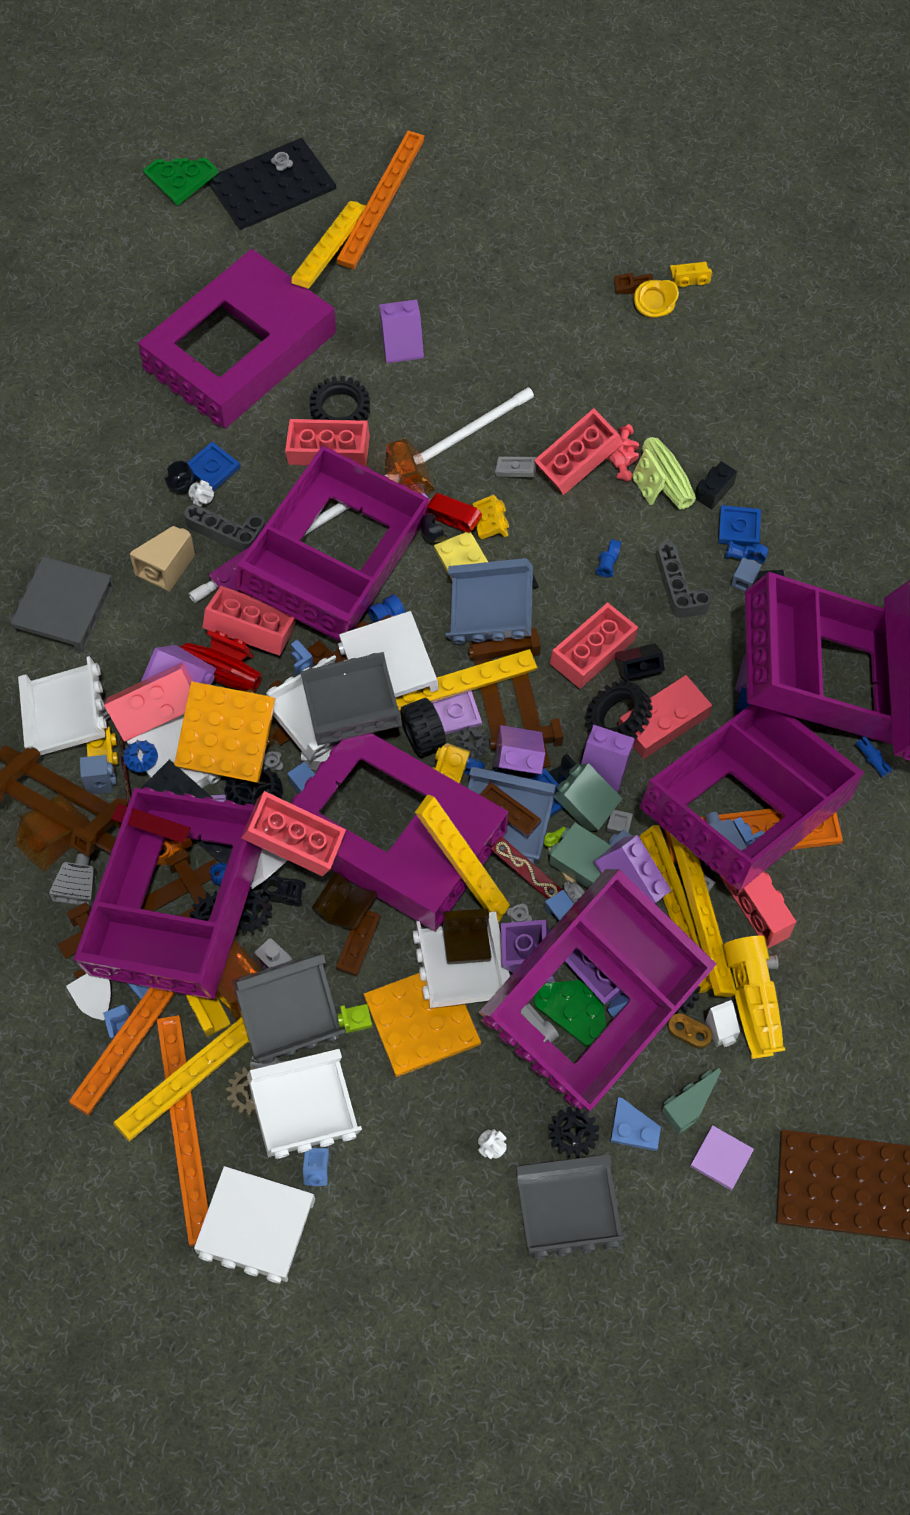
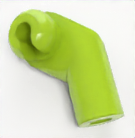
(554, 837)

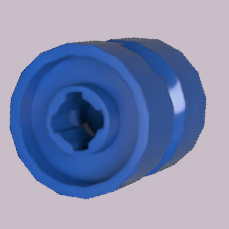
(391, 605)

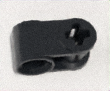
(285, 890)

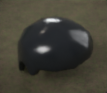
(180, 473)
(432, 531)

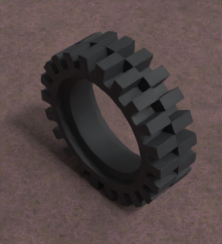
(340, 387)
(610, 697)

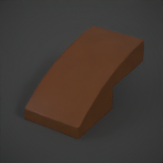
(628, 284)

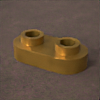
(690, 1030)

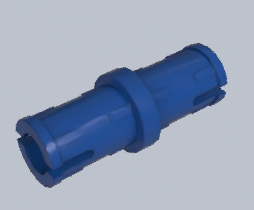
(874, 756)

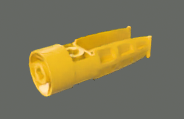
(755, 995)

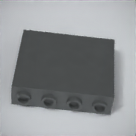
(63, 602)
(350, 698)
(287, 1007)
(569, 1206)

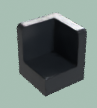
(562, 772)

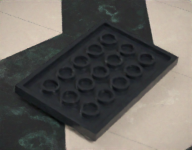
(260, 191)

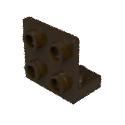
(343, 903)
(466, 936)

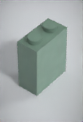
(587, 796)
(576, 854)

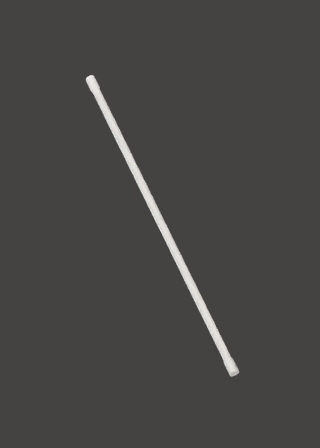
(517, 400)

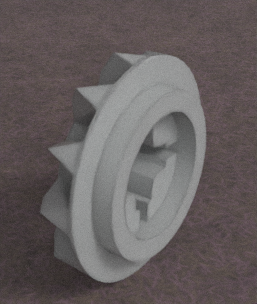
(573, 890)

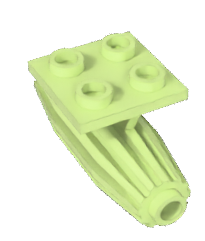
(661, 471)

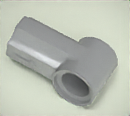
(535, 1019)

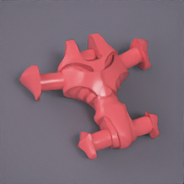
(625, 454)

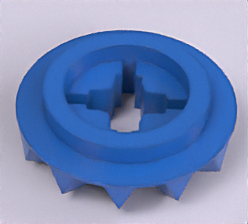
(149, 758)

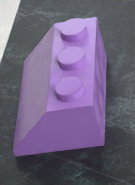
(636, 863)
(593, 977)

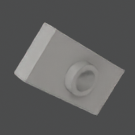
(516, 467)

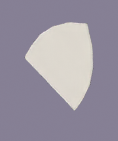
(91, 995)

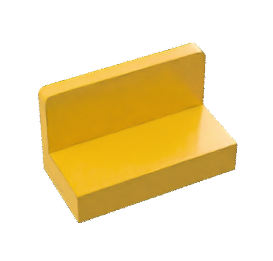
(209, 1014)

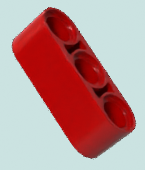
(454, 512)

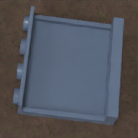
(491, 601)
(532, 794)

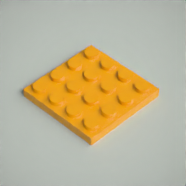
(224, 731)
(414, 1031)

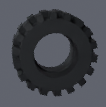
(423, 726)

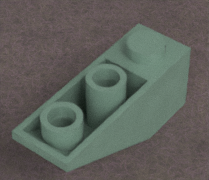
(687, 1107)

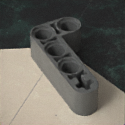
(200, 521)
(677, 580)

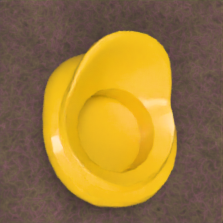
(656, 298)

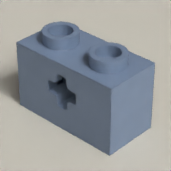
(97, 774)

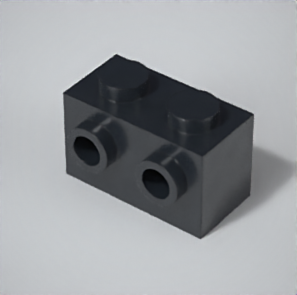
(716, 485)
(640, 661)

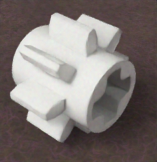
(201, 493)
(492, 1144)

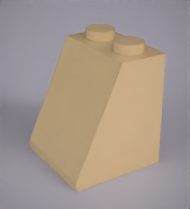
(164, 557)

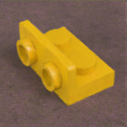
(690, 274)
(492, 518)
(104, 746)
(452, 761)

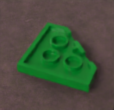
(180, 177)
(573, 1009)

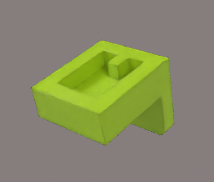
(354, 1018)

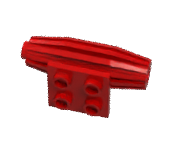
(227, 658)

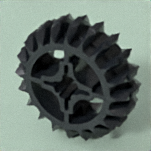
(241, 790)

